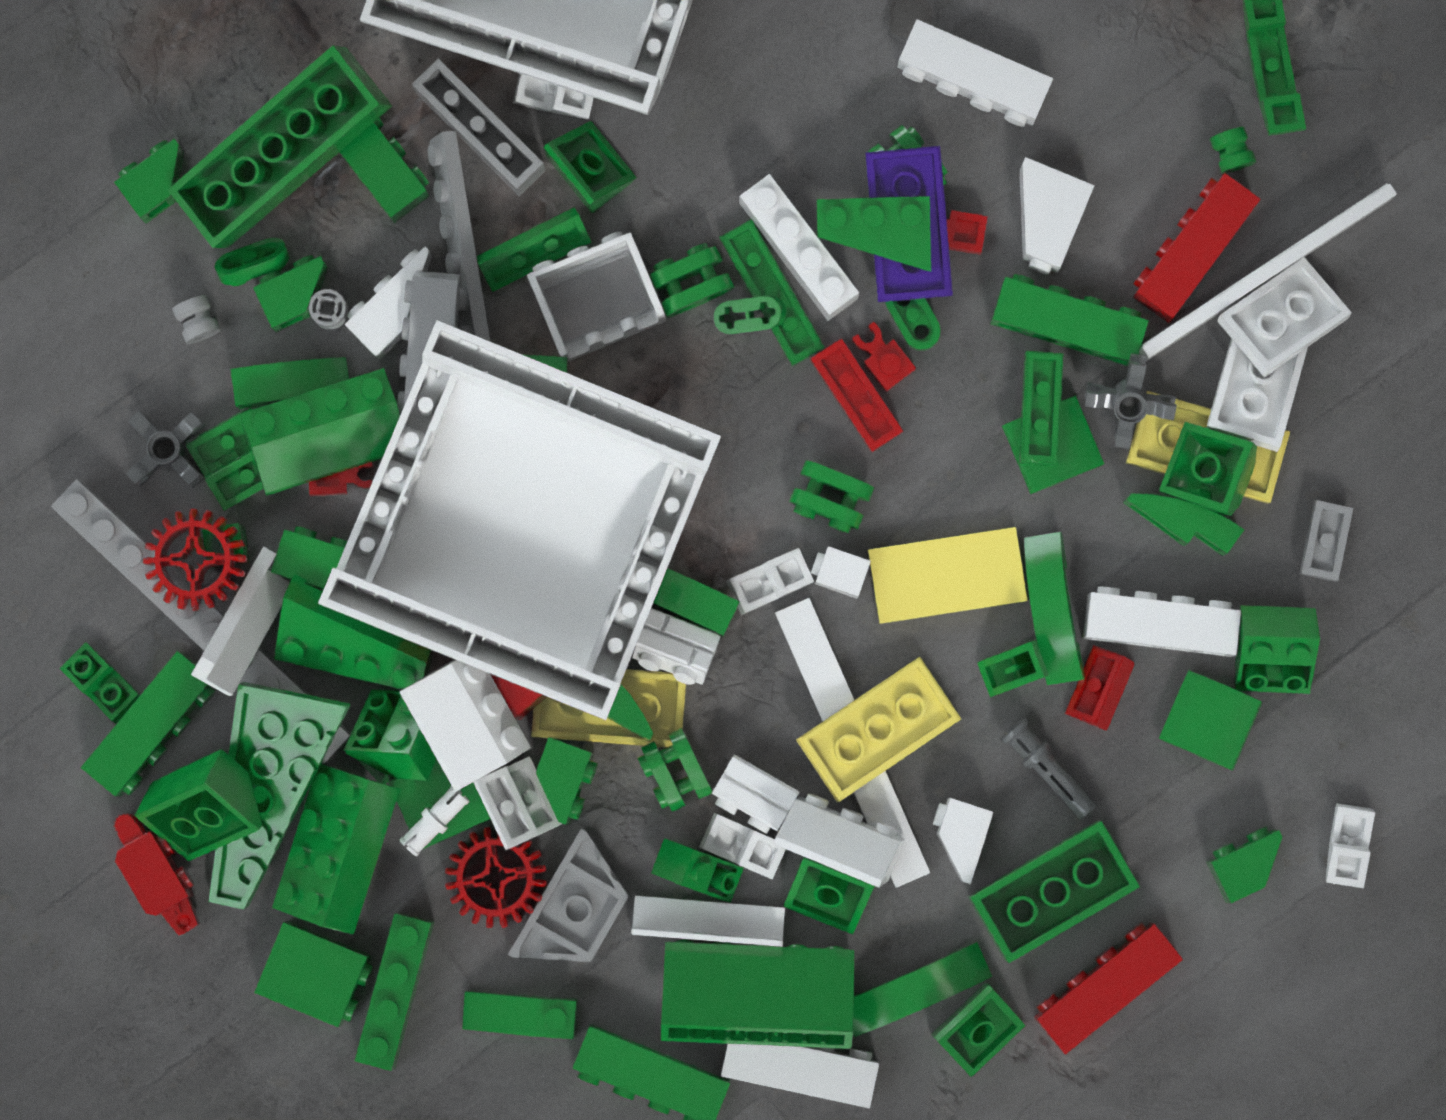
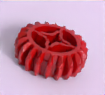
(194, 543)
(501, 910)

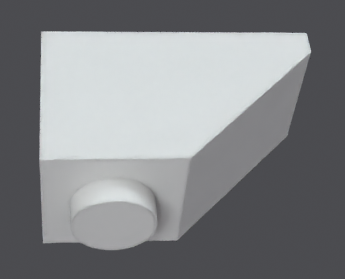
(962, 834)

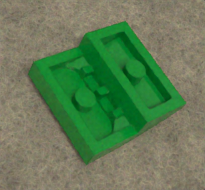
(1076, 449)
(226, 461)
(1210, 720)

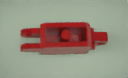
(154, 875)

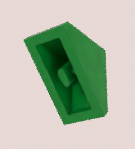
(1012, 668)

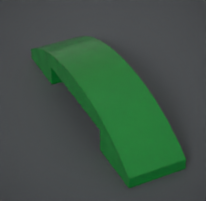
(1272, 67)
(1052, 608)
(919, 989)

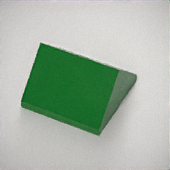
(589, 165)
(828, 895)
(978, 1029)

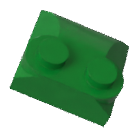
(1209, 469)

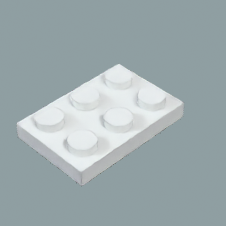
(1284, 316)
(1252, 404)

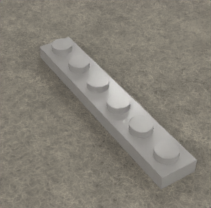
(457, 230)

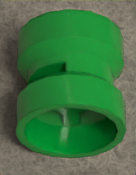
(1233, 150)

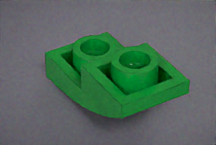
(100, 682)

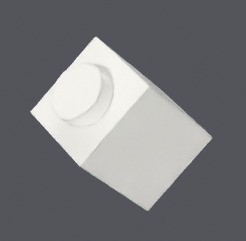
(840, 571)

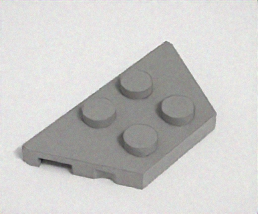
(574, 908)

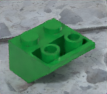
(1276, 649)
(390, 738)
(562, 776)

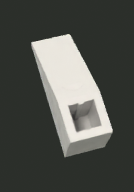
(381, 319)

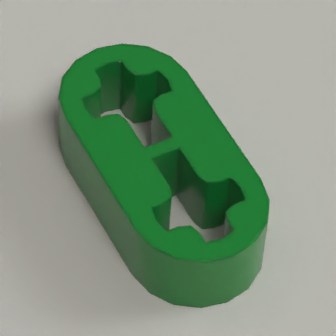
(748, 306)

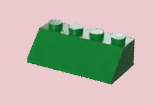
(321, 431)

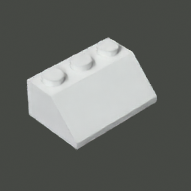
(465, 722)
(840, 840)

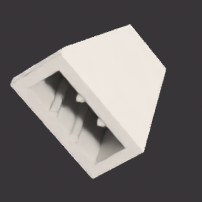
(1049, 213)

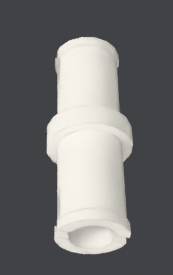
(434, 821)

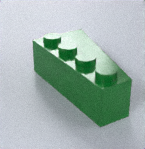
(343, 645)

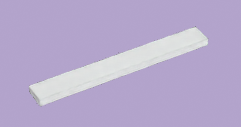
(1267, 271)
(830, 695)

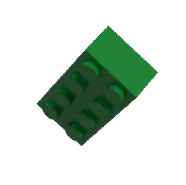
(335, 849)
(1053, 891)

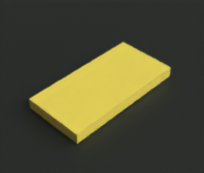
(1157, 437)
(947, 575)
(655, 693)
(878, 729)

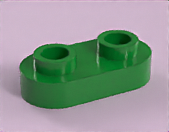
(252, 261)
(910, 317)

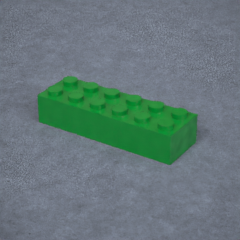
(280, 147)

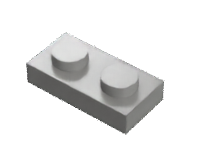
(1326, 541)

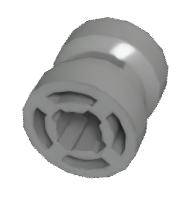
(332, 315)
(196, 319)

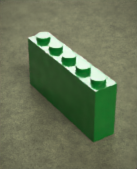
(758, 994)

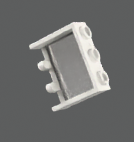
(596, 296)

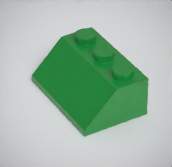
(201, 806)

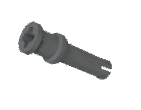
(1038, 755)

